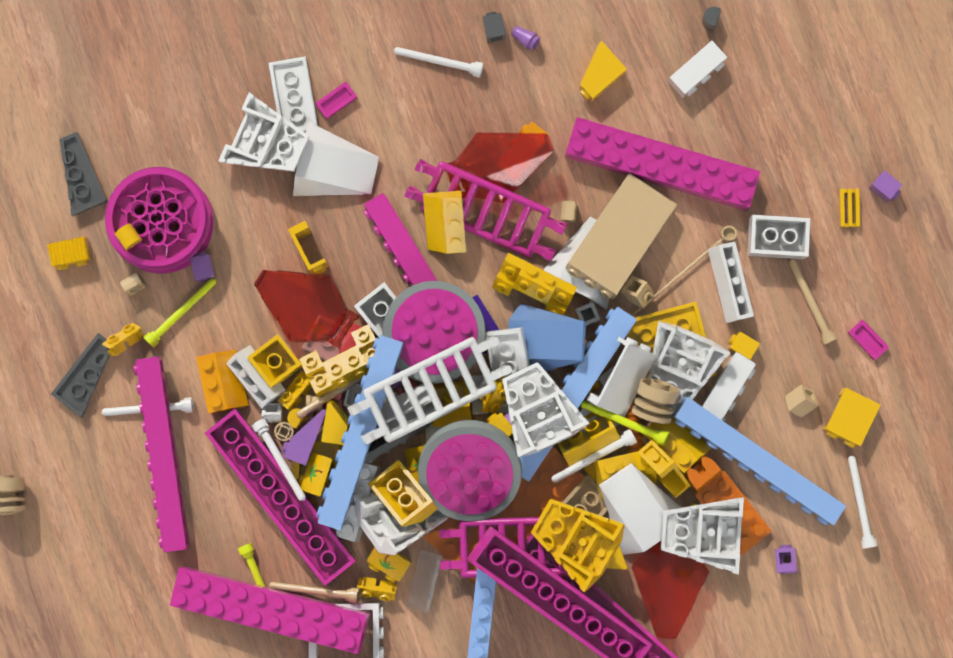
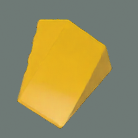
(578, 540)

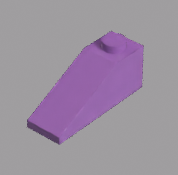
(302, 442)

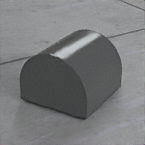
(711, 18)

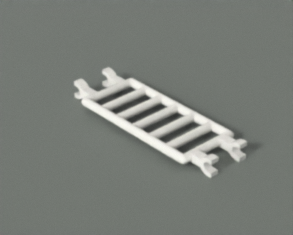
(440, 410)

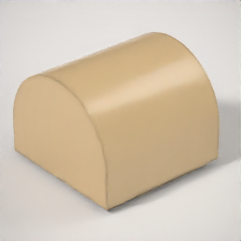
(568, 211)
(133, 284)

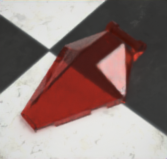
(502, 160)
(306, 306)
(668, 588)

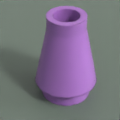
(527, 38)

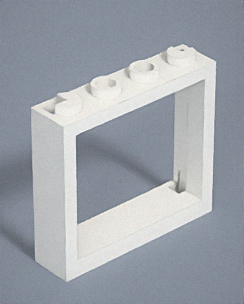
(378, 632)

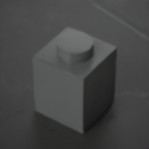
(494, 27)
(588, 314)

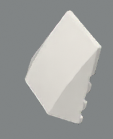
(265, 139)
(333, 166)
(559, 262)
(684, 359)
(539, 411)
(637, 504)
(385, 530)
(705, 533)

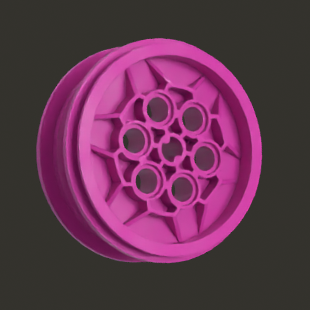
(193, 216)

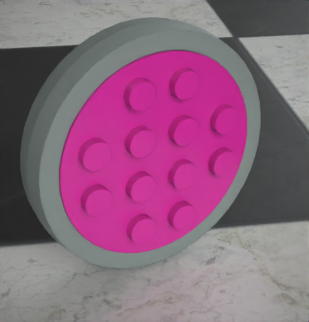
(430, 320)
(470, 470)

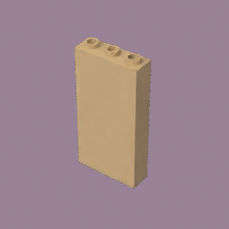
(620, 237)

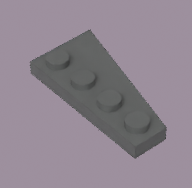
(82, 378)

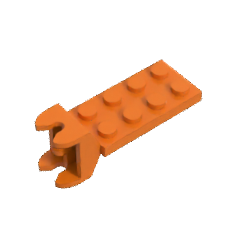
(715, 486)

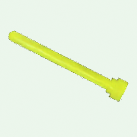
(153, 337)
(658, 436)
(247, 552)

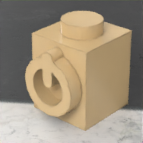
(637, 292)

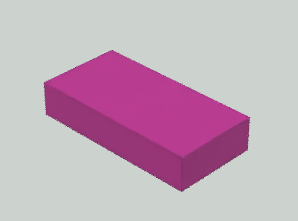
(336, 100)
(868, 339)

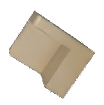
(801, 400)

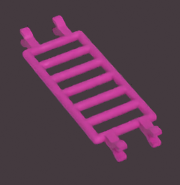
(558, 226)
(482, 524)

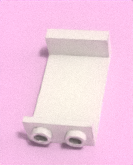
(625, 378)

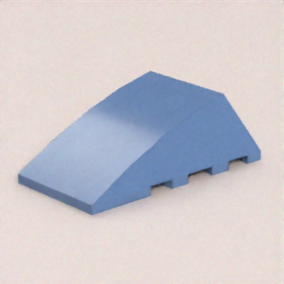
(550, 337)

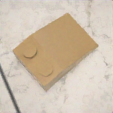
(586, 497)

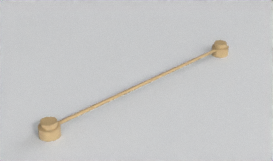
(728, 234)

